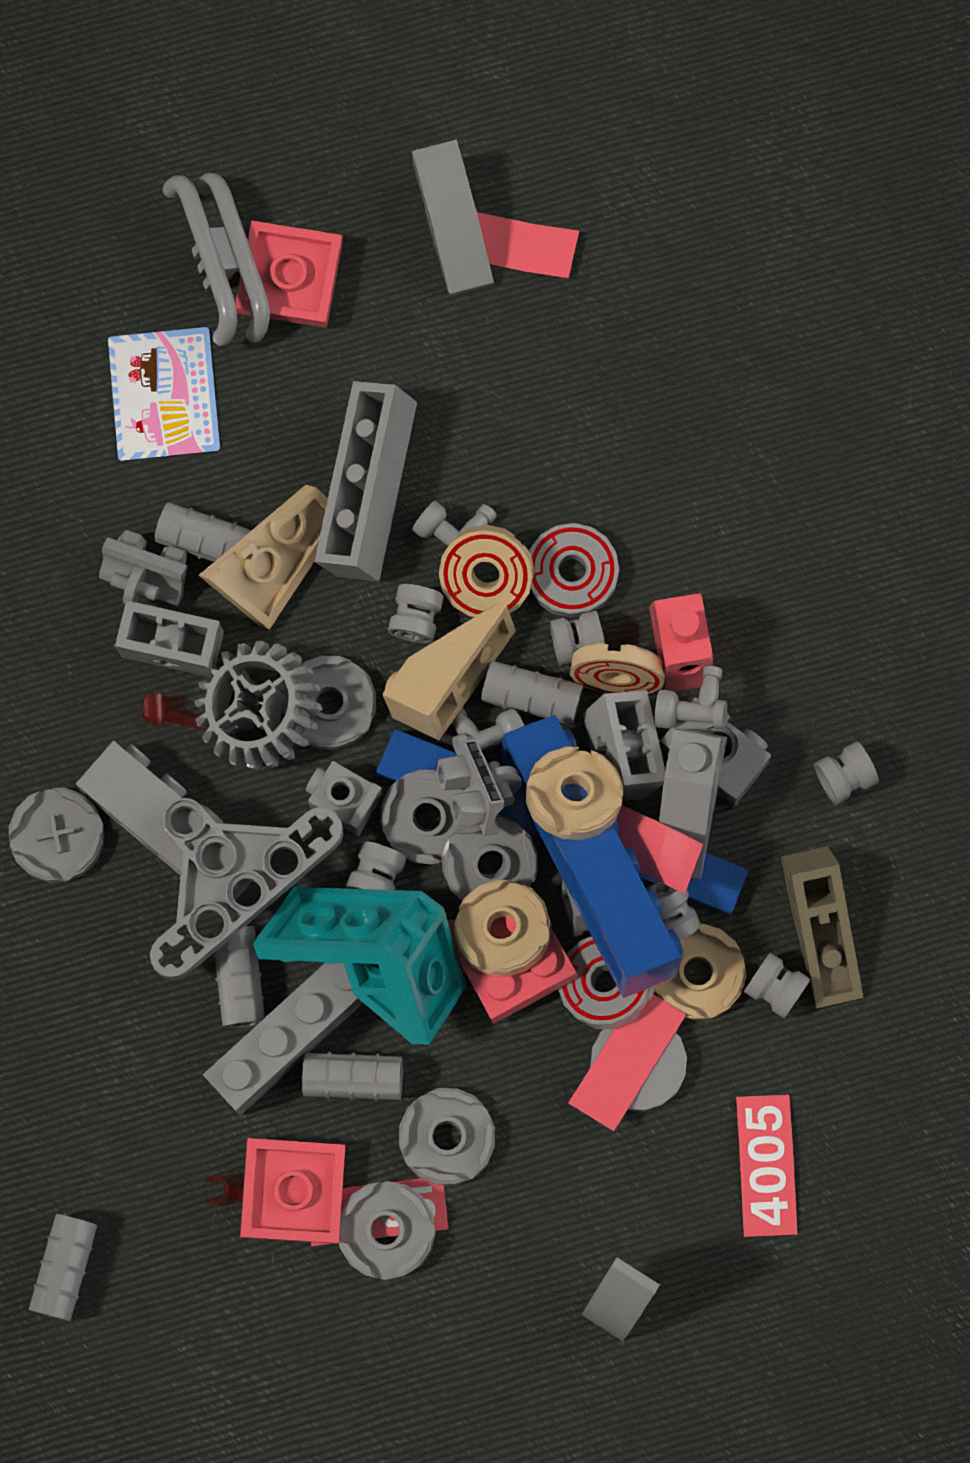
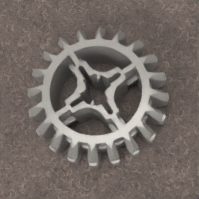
(290, 688)

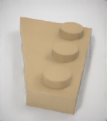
(272, 558)

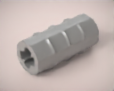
(197, 532)
(532, 692)
(239, 980)
(352, 1076)
(63, 1267)

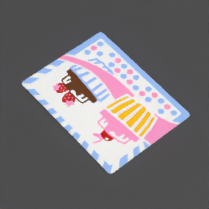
(163, 393)

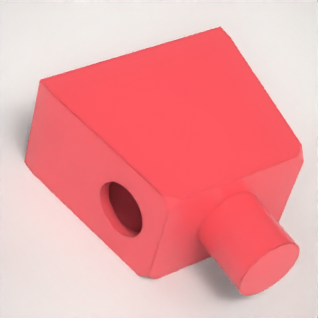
(681, 640)

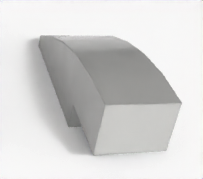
(452, 218)
(620, 1299)

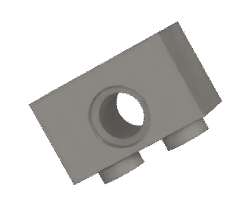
(742, 765)

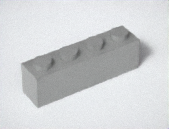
(365, 481)
(137, 800)
(284, 1037)

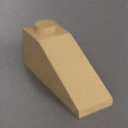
(445, 673)

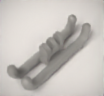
(222, 254)

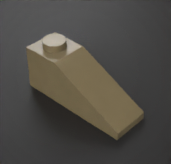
(823, 925)

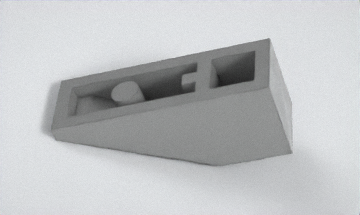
(692, 786)

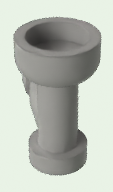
(433, 522)
(707, 710)
(487, 738)

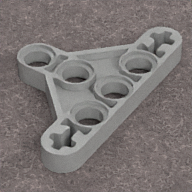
(213, 890)

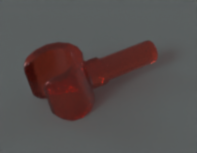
(157, 712)
(230, 1192)

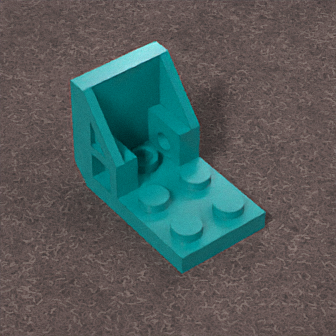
(366, 927)

